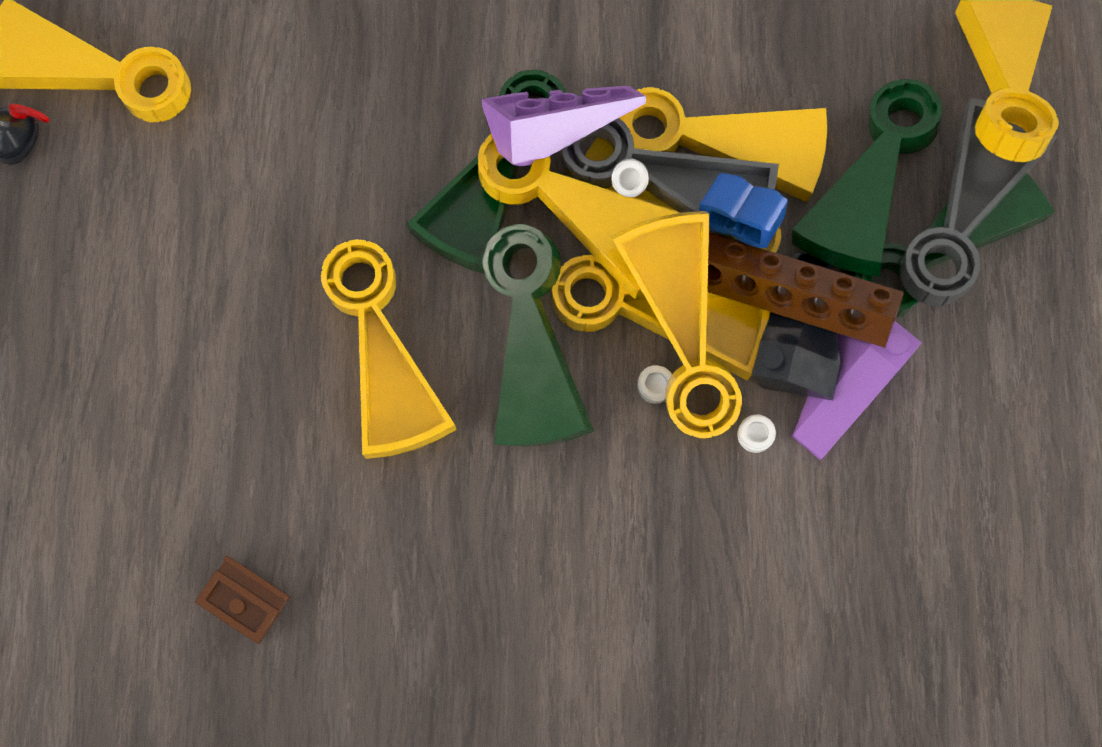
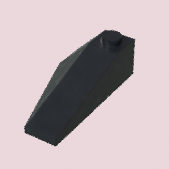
(798, 355)

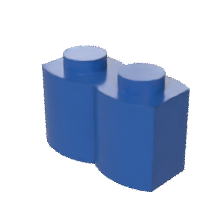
(744, 210)

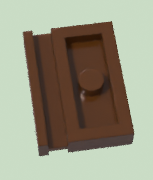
(242, 599)

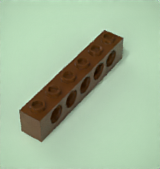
(802, 290)

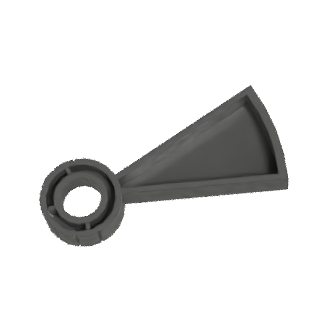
(673, 177)
(976, 188)

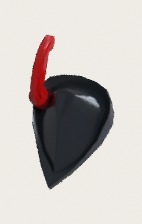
(18, 132)

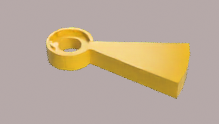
(1007, 46)
(48, 57)
(780, 137)
(583, 208)
(672, 271)
(731, 329)
(396, 399)

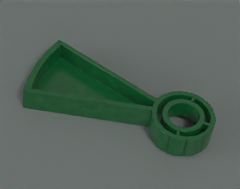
(1019, 210)
(463, 214)
(853, 216)
(537, 389)

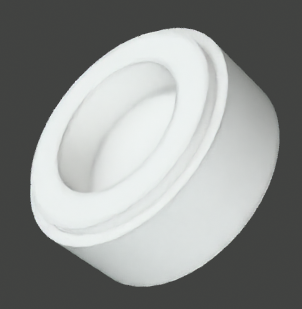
(630, 177)
(653, 383)
(756, 433)

